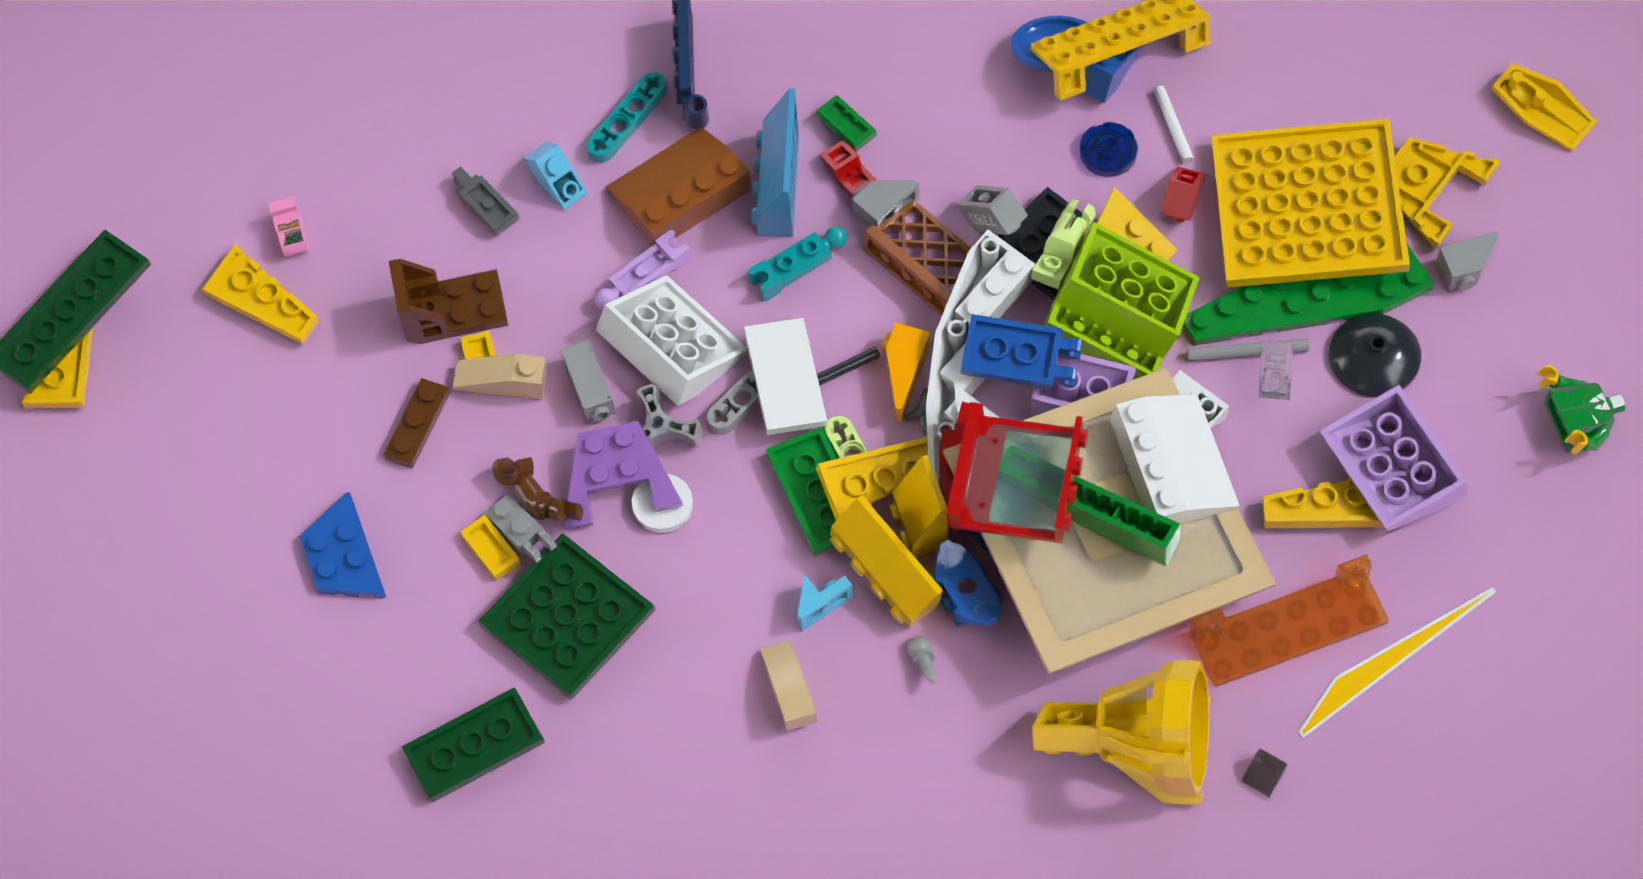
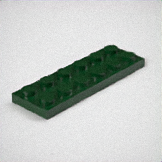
(69, 310)

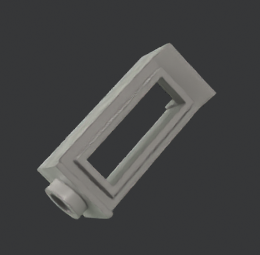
(588, 381)

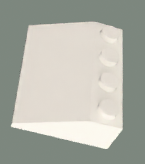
(670, 339)
(1173, 457)

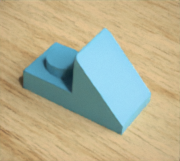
(817, 605)

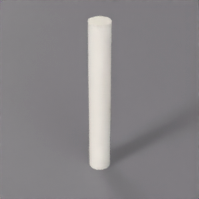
(1173, 124)

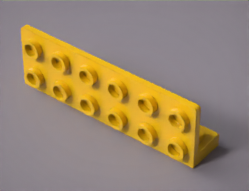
(1117, 33)

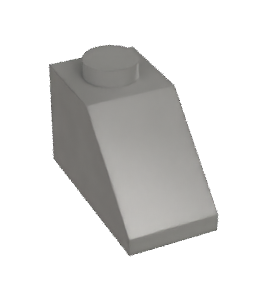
(883, 199)
(1466, 261)

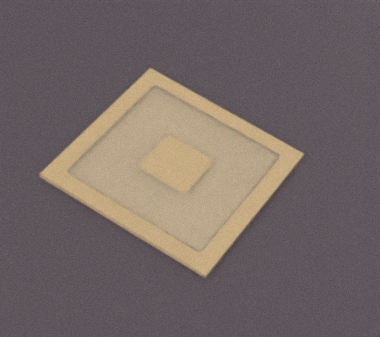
(1100, 595)

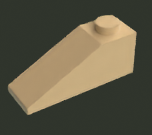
(503, 375)

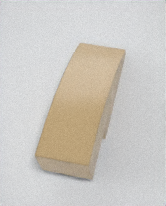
(788, 685)

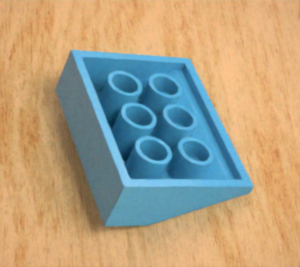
(777, 169)

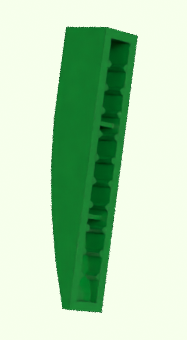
(1125, 522)

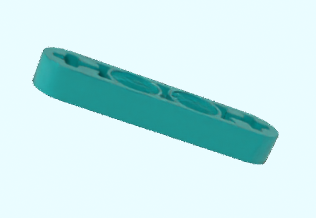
(629, 118)

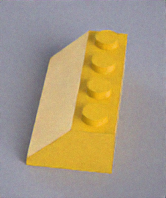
(885, 563)

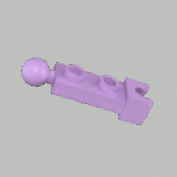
(645, 268)

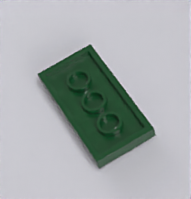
(473, 744)

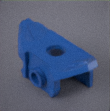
(952, 566)

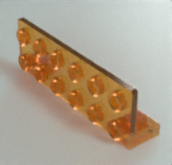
(1288, 625)

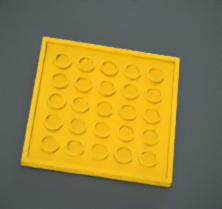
(1309, 203)

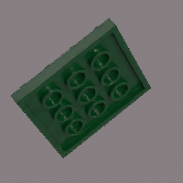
(567, 616)

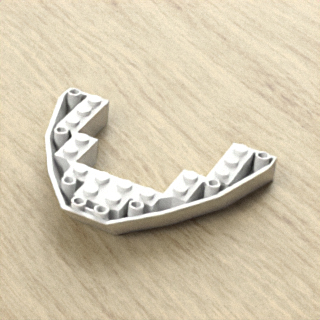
(988, 286)

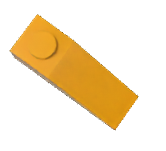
(905, 357)

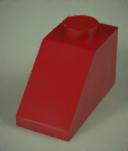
(1182, 194)

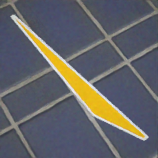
(1364, 675)

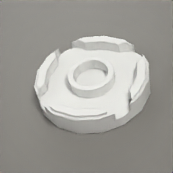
(664, 520)

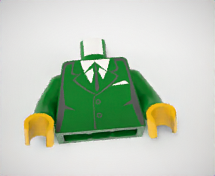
(1579, 410)

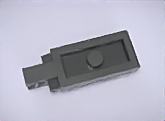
(485, 201)

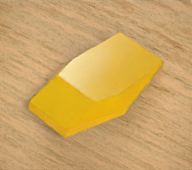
(1544, 105)

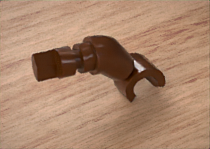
(529, 493)

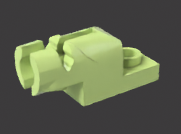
(1063, 245)

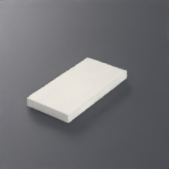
(785, 376)

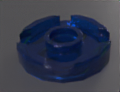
(1108, 149)

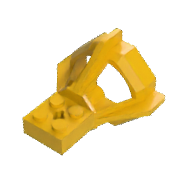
(1138, 730)

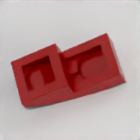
(846, 167)

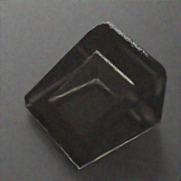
(1264, 772)

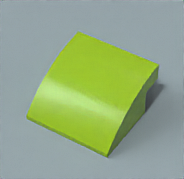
(1122, 301)

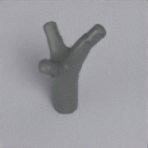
(920, 411)

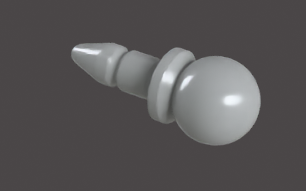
(921, 652)

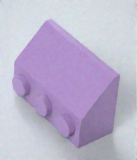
(1092, 377)

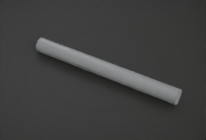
(1238, 350)

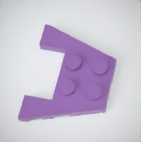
(616, 459)

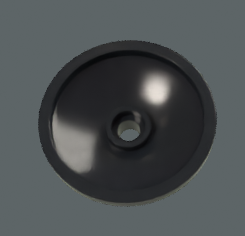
(1373, 369)

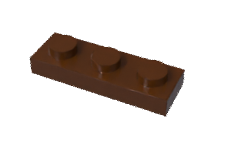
(417, 423)

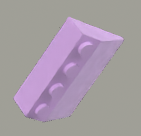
(1395, 460)

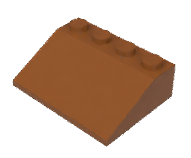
(681, 185)

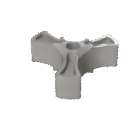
(663, 428)

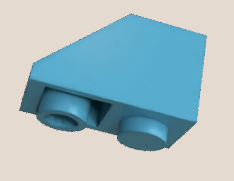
(555, 174)

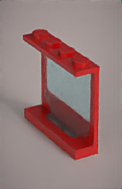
(1016, 477)

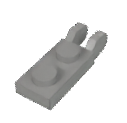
(519, 527)

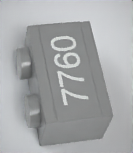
(992, 209)

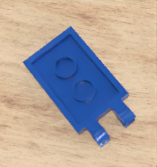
(1018, 352)

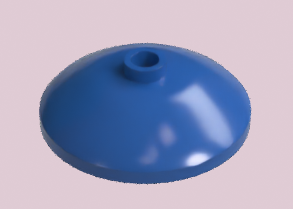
(1035, 31)

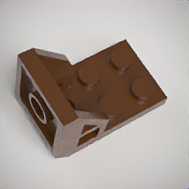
(445, 308)

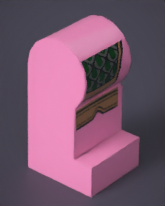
(288, 226)

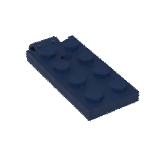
(694, 105)

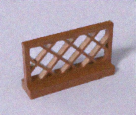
(908, 269)

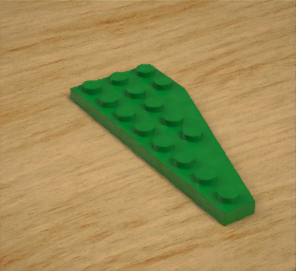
(1304, 303)

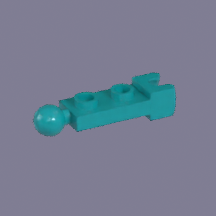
(795, 261)

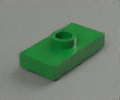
(846, 123)

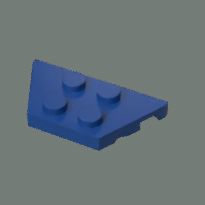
(341, 553)

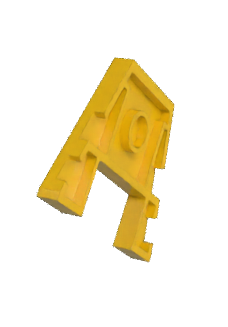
(1422, 176)

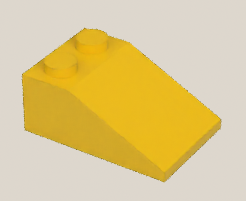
(920, 510)

